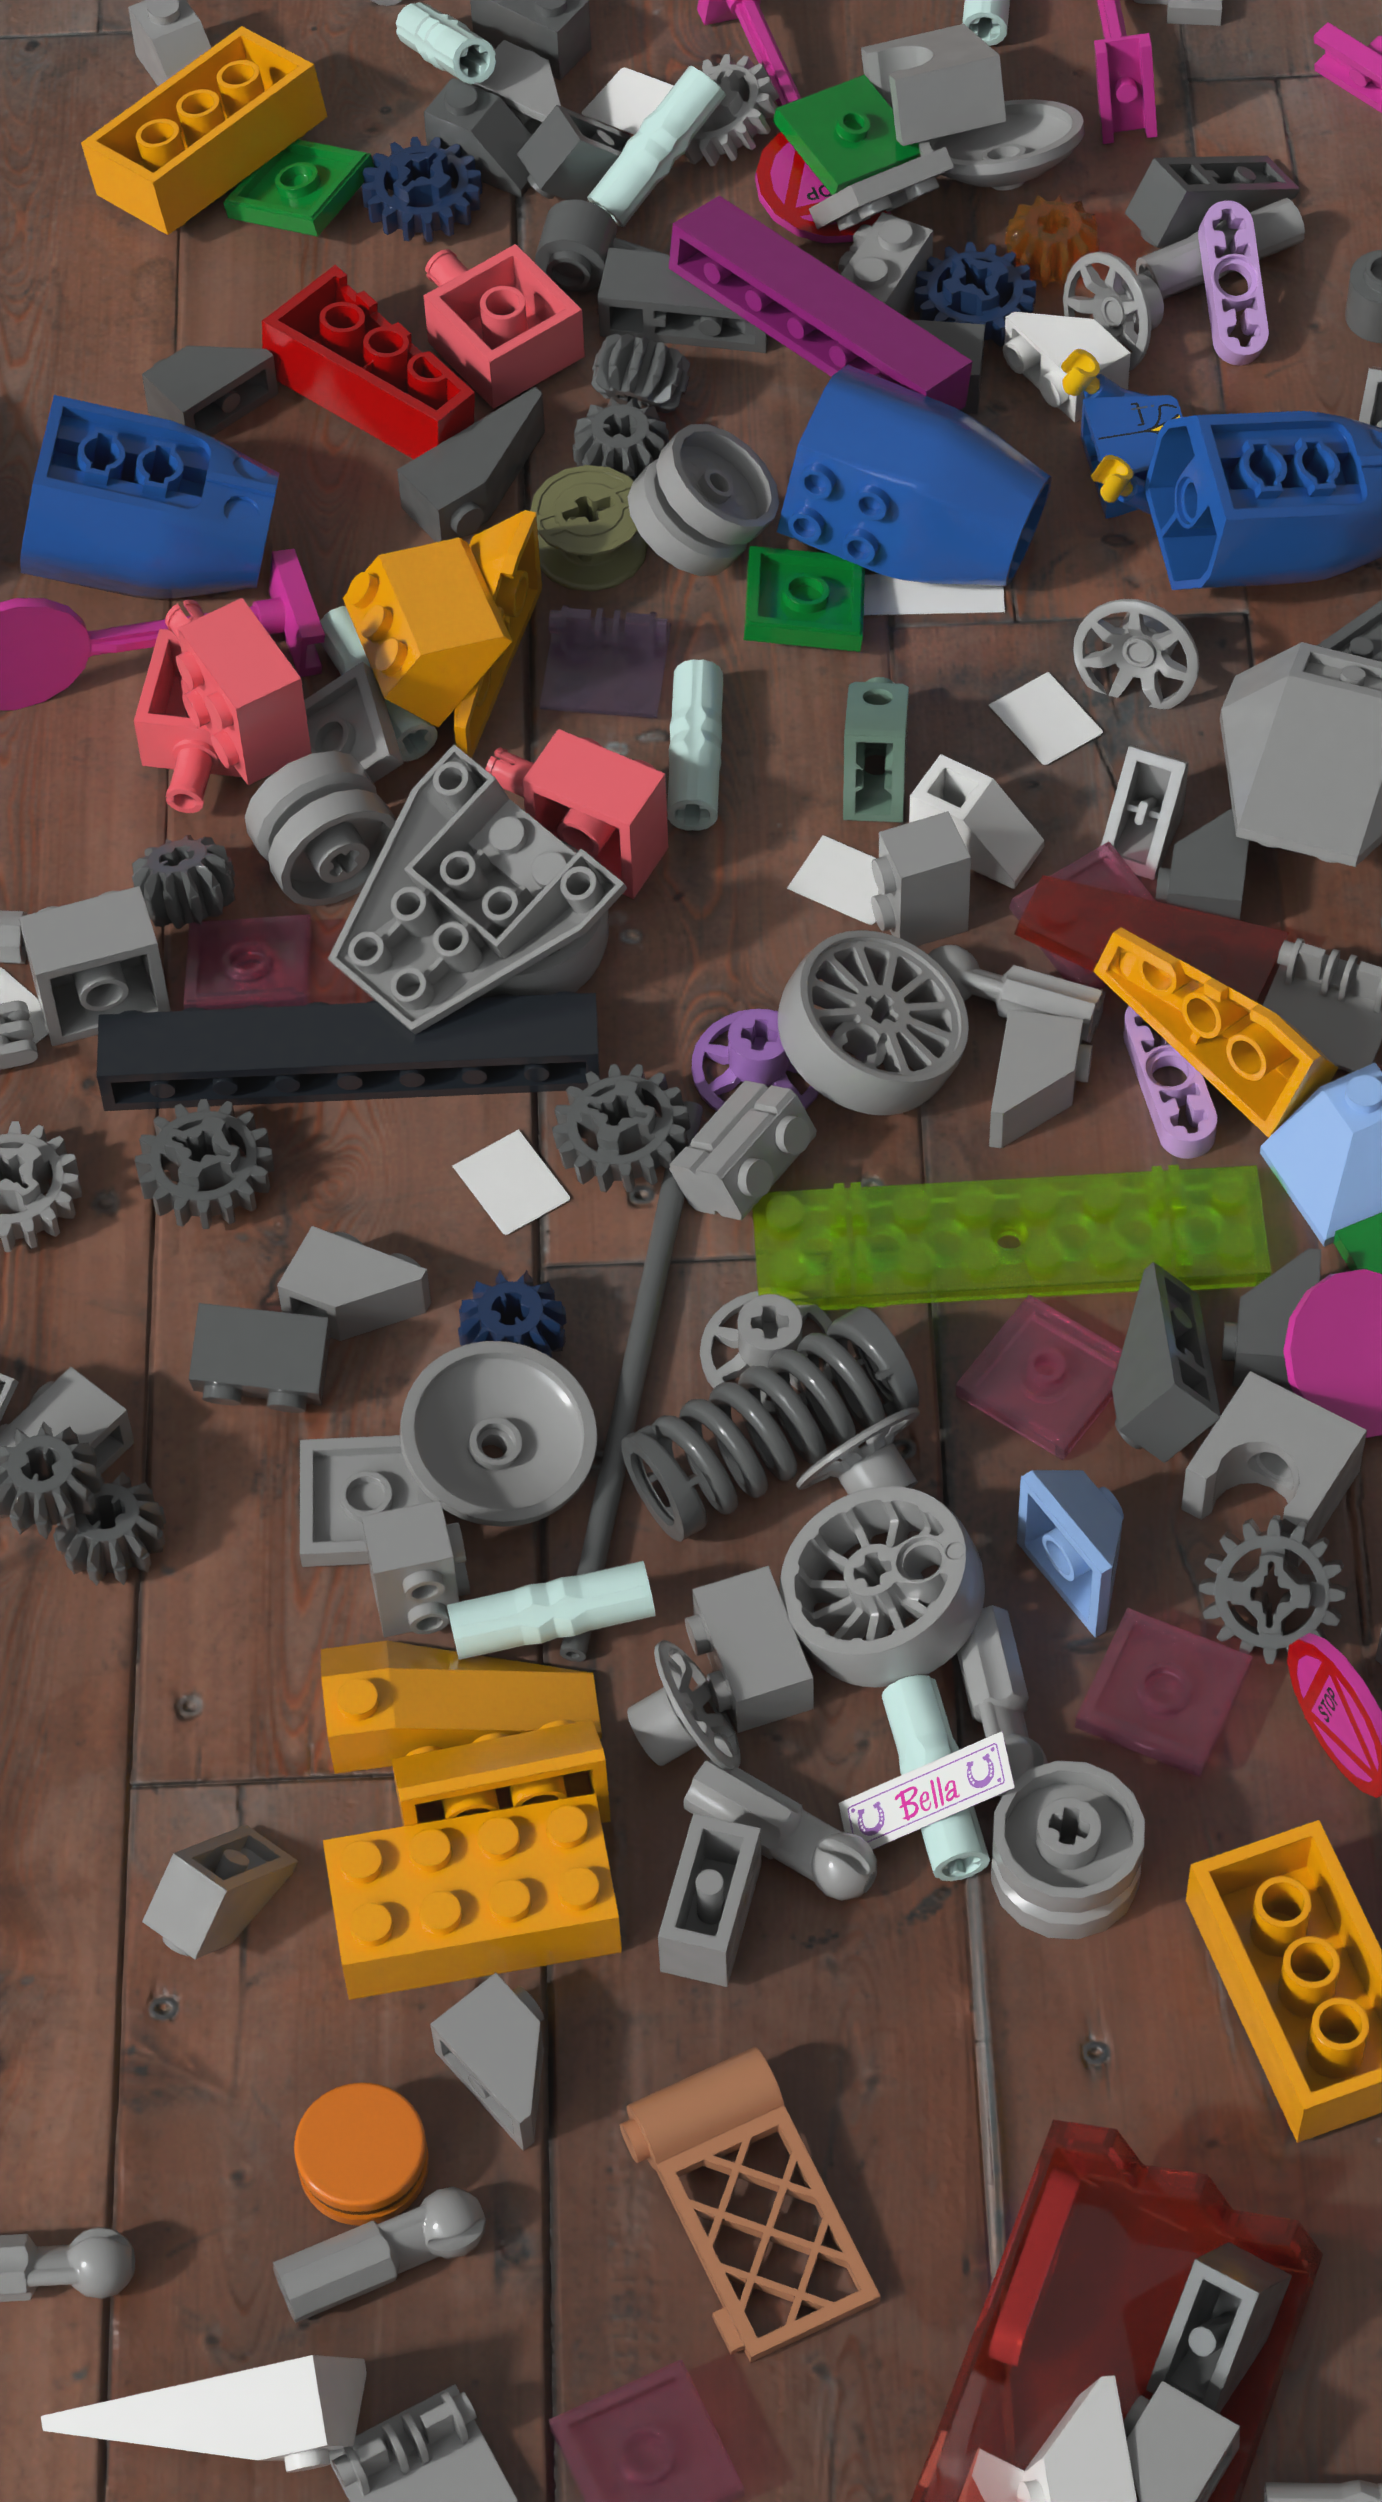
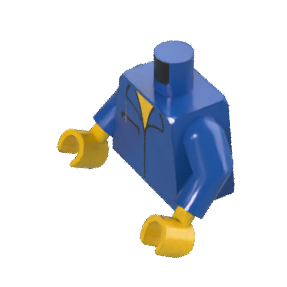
(1116, 432)

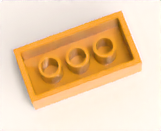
(204, 130)
(472, 1896)
(1298, 1973)

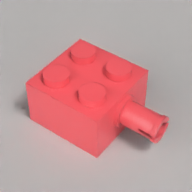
(501, 322)
(240, 688)
(169, 736)
(593, 802)

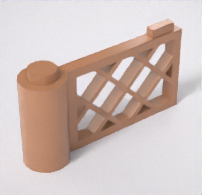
(696, 2127)

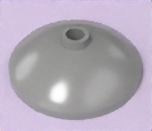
(1013, 151)
(507, 1400)

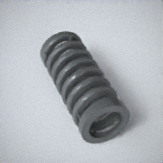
(883, 1372)

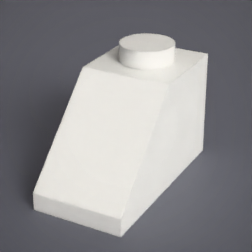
(1084, 2454)

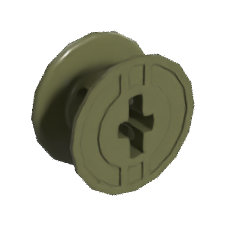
(587, 529)

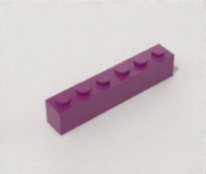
(810, 304)

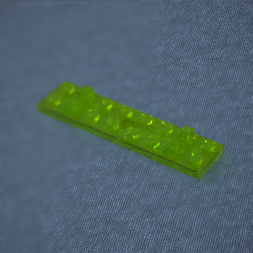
(1073, 1232)

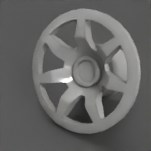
(1119, 304)
(1138, 649)
(764, 1327)
(870, 1466)
(674, 1716)

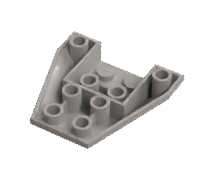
(1307, 753)
(464, 897)

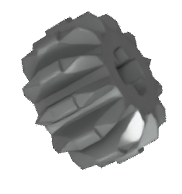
(640, 369)
(620, 437)
(185, 881)
(47, 1480)
(134, 1532)

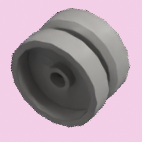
(703, 500)
(319, 827)
(1067, 1849)

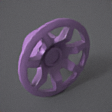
(752, 1055)

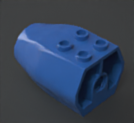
(911, 486)
(1265, 498)
(144, 506)

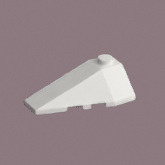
(263, 2413)

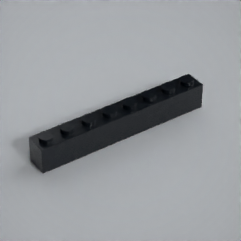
(344, 1052)

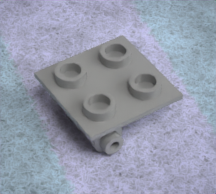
(1330, 1002)
(423, 2457)

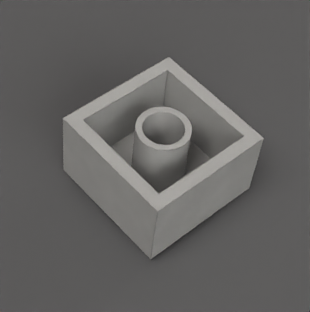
(93, 962)

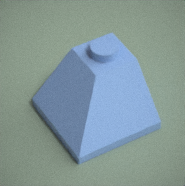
(1333, 1153)
(1072, 1539)

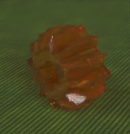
(1051, 237)

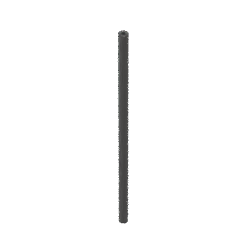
(631, 1381)

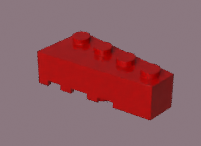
(363, 368)

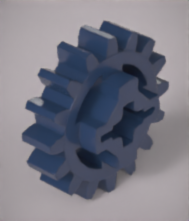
(422, 189)
(974, 289)

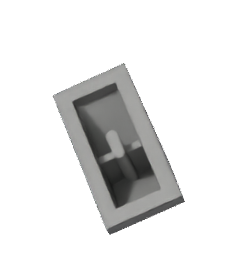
(1146, 809)

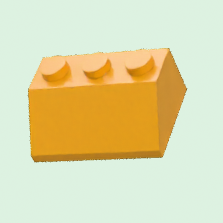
(427, 626)
(503, 1773)

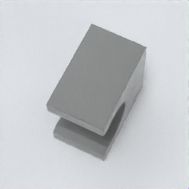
(937, 82)
(1281, 1444)

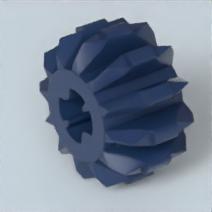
(514, 1314)

